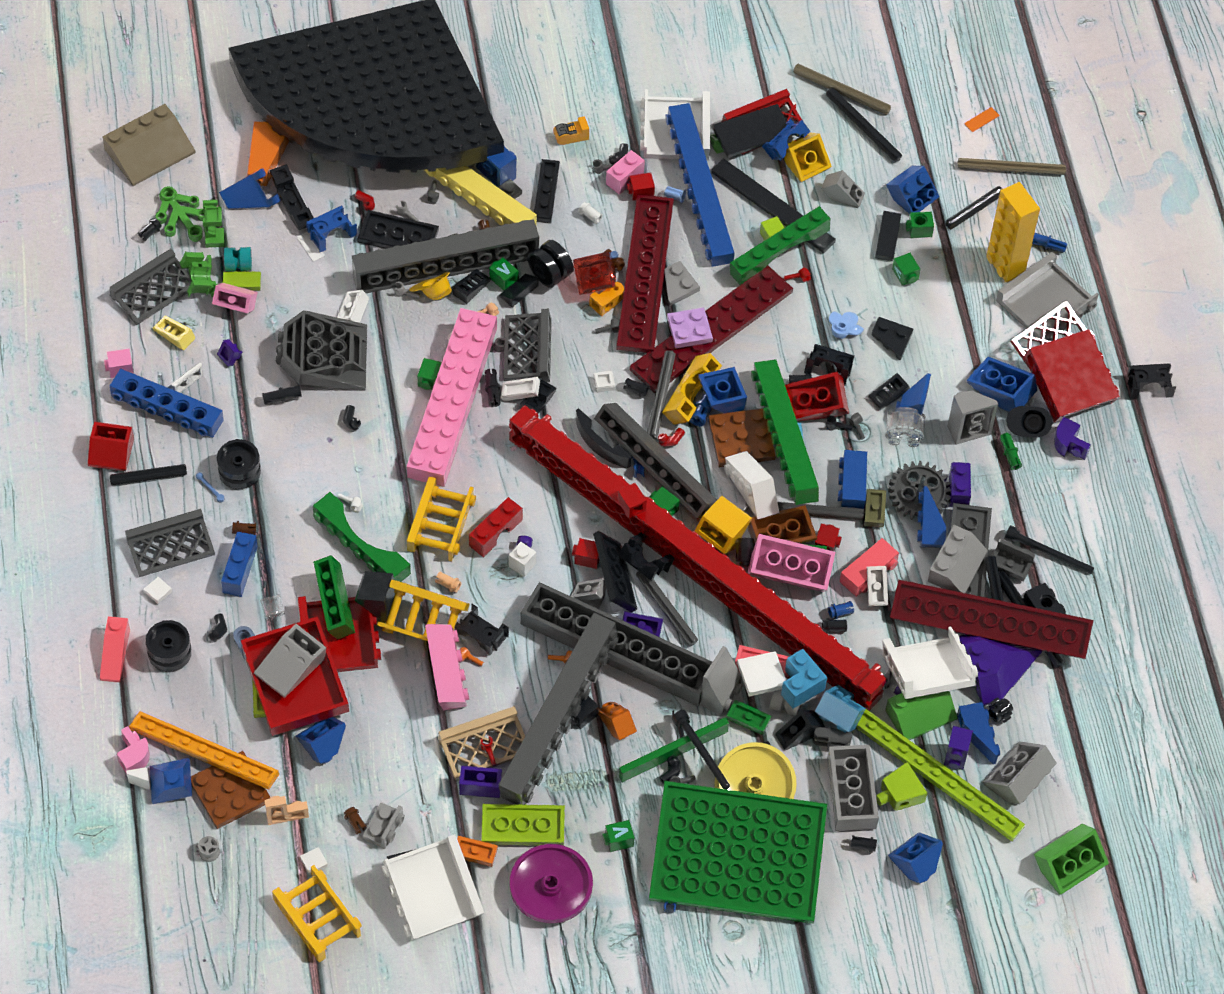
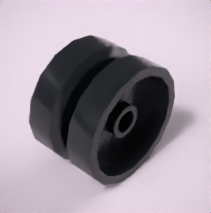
(550, 263)
(238, 464)
(168, 646)

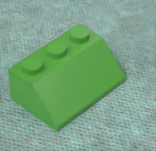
(920, 714)
(1072, 858)

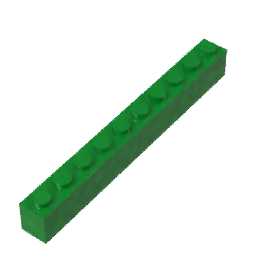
(785, 432)

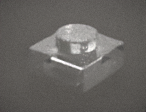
(272, 607)

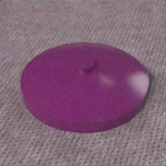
(551, 883)

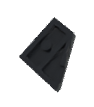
(892, 335)

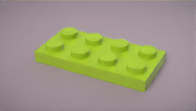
(523, 824)

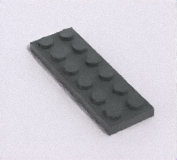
(978, 521)

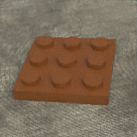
(739, 433)
(227, 795)

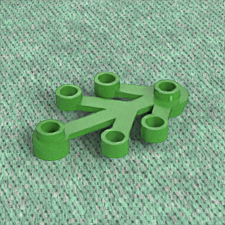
(180, 211)

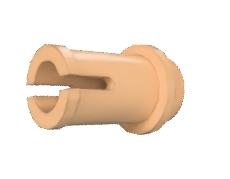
(448, 582)

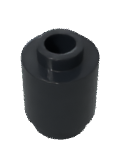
(744, 551)

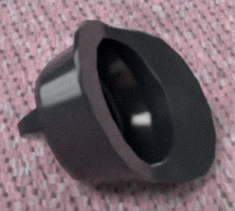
(1029, 421)

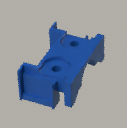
(777, 146)
(323, 224)

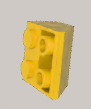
(723, 525)

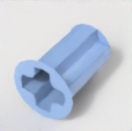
(677, 194)

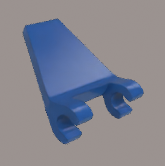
(248, 193)

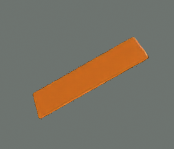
(981, 119)

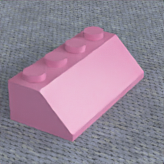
(791, 563)
(446, 666)

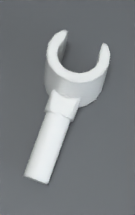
(356, 504)

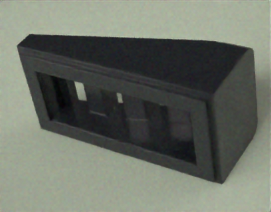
(467, 296)
(892, 397)

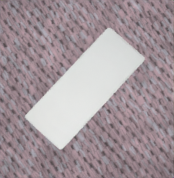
(310, 247)

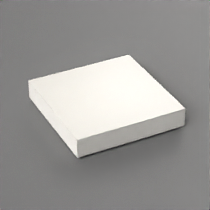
(761, 673)

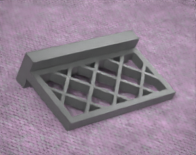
(141, 277)
(544, 346)
(163, 528)

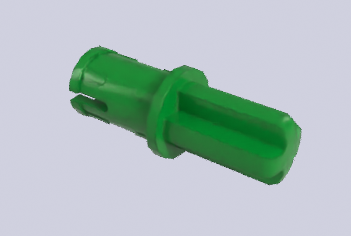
(1010, 451)

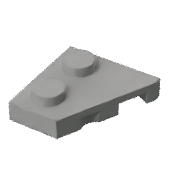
(679, 283)

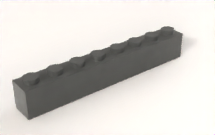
(655, 459)

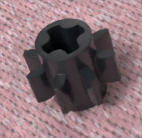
(1000, 710)

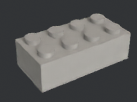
(852, 787)

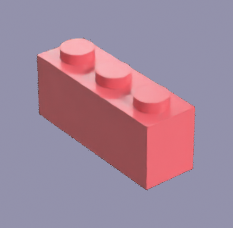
(855, 575)

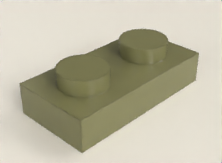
(875, 508)

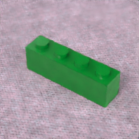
(334, 597)

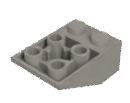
(291, 660)

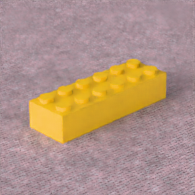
(1012, 231)

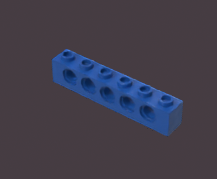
(160, 395)

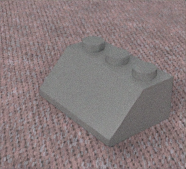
(971, 416)
(957, 561)
(1020, 771)

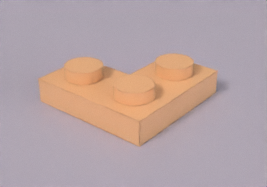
(279, 812)

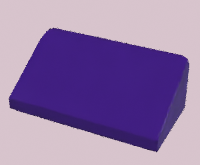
(648, 623)

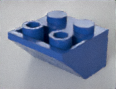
(913, 189)

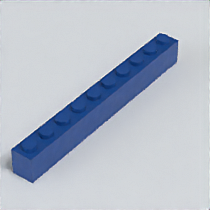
(700, 185)

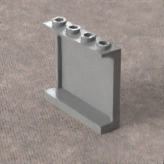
(1040, 292)

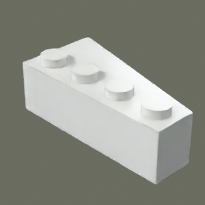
(753, 484)

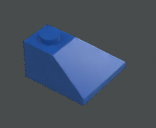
(724, 390)
(916, 395)
(323, 739)
(170, 781)
(918, 857)

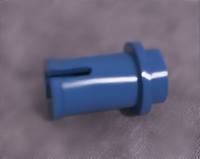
(839, 610)

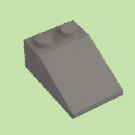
(720, 683)

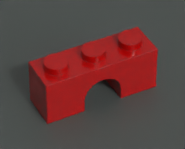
(504, 517)

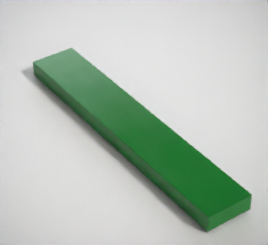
(675, 748)

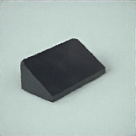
(519, 289)

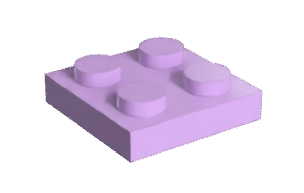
(689, 327)

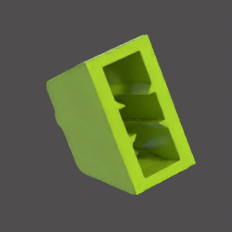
(901, 789)

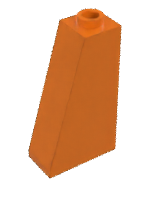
(265, 150)

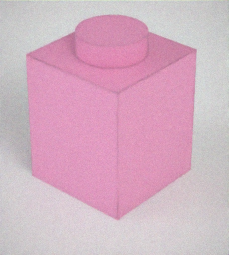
(117, 360)

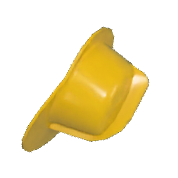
(434, 288)

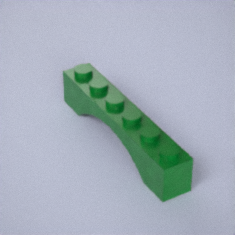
(756, 259)
(331, 513)

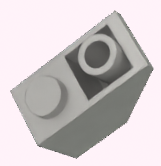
(843, 189)

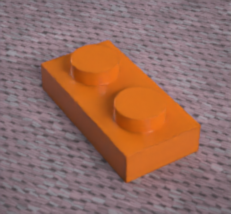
(478, 851)

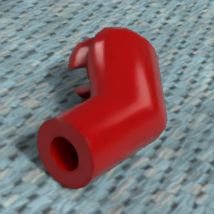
(368, 201)
(665, 440)

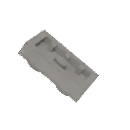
(383, 825)

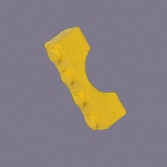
(680, 405)

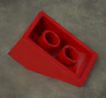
(818, 397)

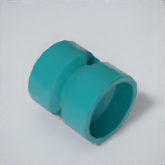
(238, 259)

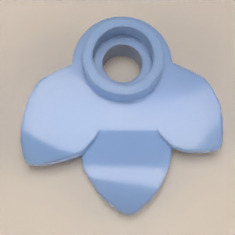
(844, 324)

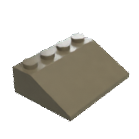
(148, 144)

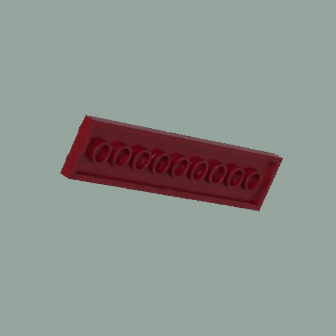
(645, 274)
(725, 320)
(992, 619)

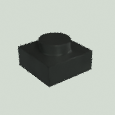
(511, 189)

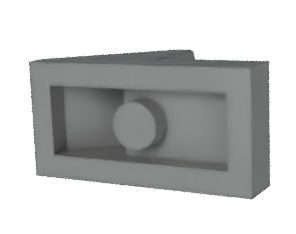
(590, 592)

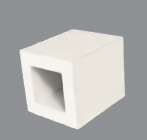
(522, 559)

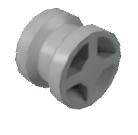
(206, 844)

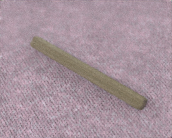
(842, 89)
(1011, 166)

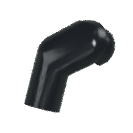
(623, 150)
(349, 420)
(219, 629)
(674, 767)

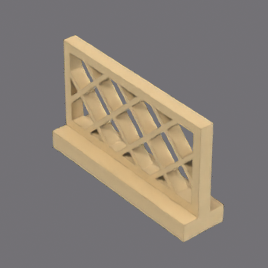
(473, 729)

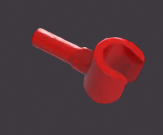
(803, 273)
(488, 748)

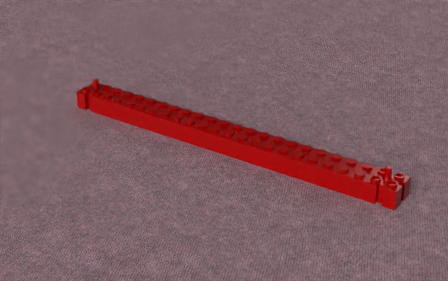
(697, 558)

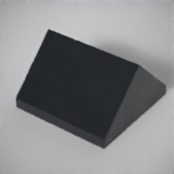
(376, 594)

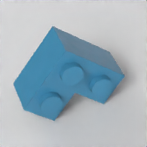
(805, 679)
(839, 708)

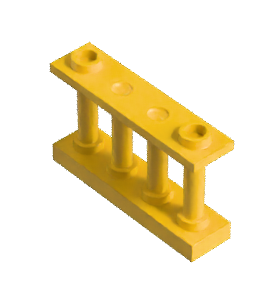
(427, 506)
(419, 595)
(307, 931)

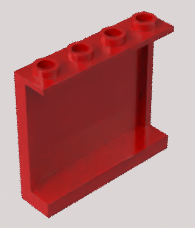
(1071, 374)
(352, 651)

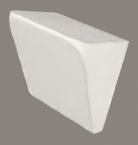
(139, 777)

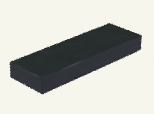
(888, 235)

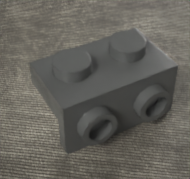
(1013, 559)

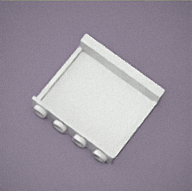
(656, 133)
(930, 666)
(432, 888)

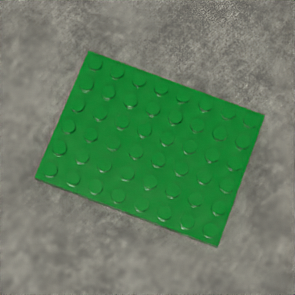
(738, 852)

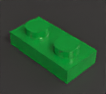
(748, 717)

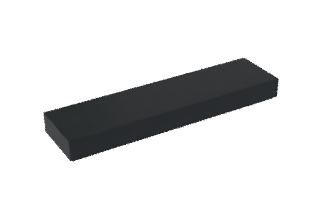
(546, 190)

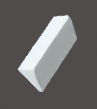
(353, 306)
(187, 378)
(877, 585)

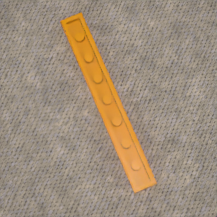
(204, 750)

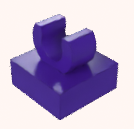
(229, 352)

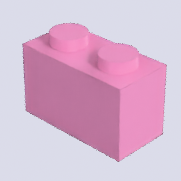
(619, 173)
(234, 297)

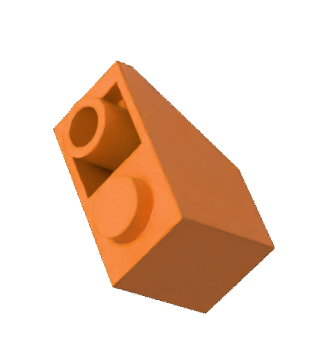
(617, 720)

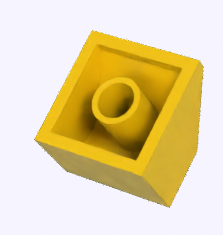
(807, 156)

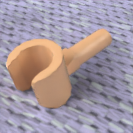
(491, 308)

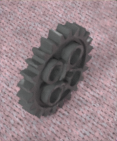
(901, 485)

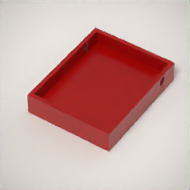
(313, 700)

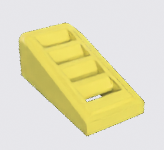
(175, 333)

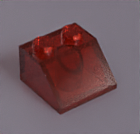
(595, 273)

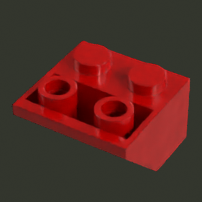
(110, 446)

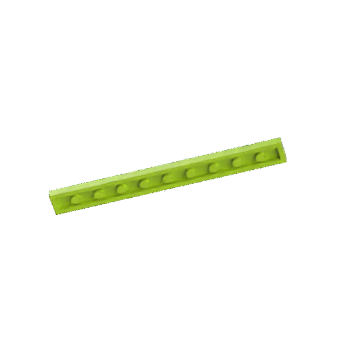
(940, 776)

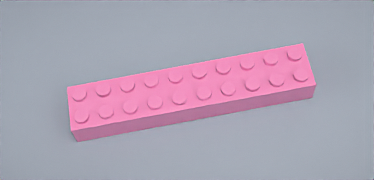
(452, 397)

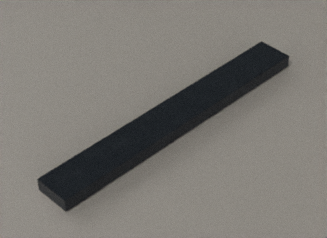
(765, 199)

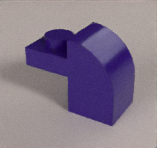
(1067, 440)

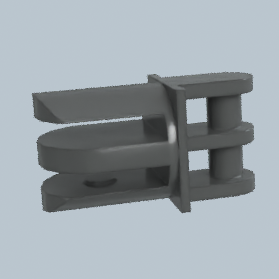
(831, 737)

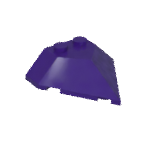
(997, 664)

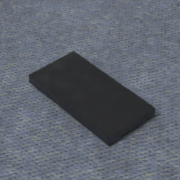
(749, 130)
(390, 230)
(615, 572)

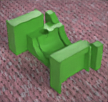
(213, 218)
(199, 273)

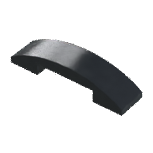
(290, 196)
(614, 455)

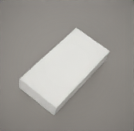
(520, 388)

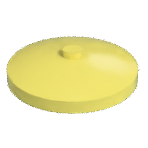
(758, 770)

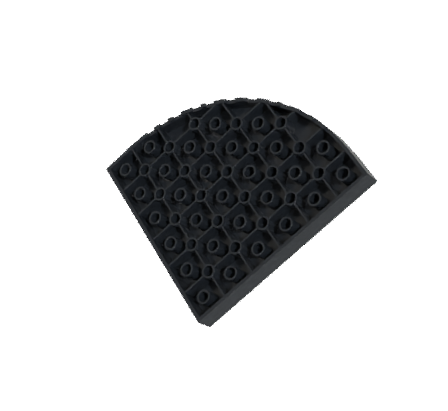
(372, 91)

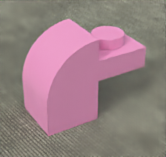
(136, 753)

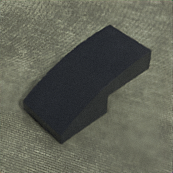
(537, 403)

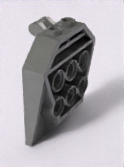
(298, 356)

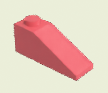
(114, 648)

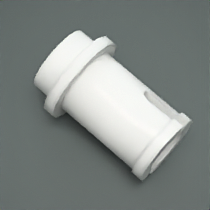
(589, 212)

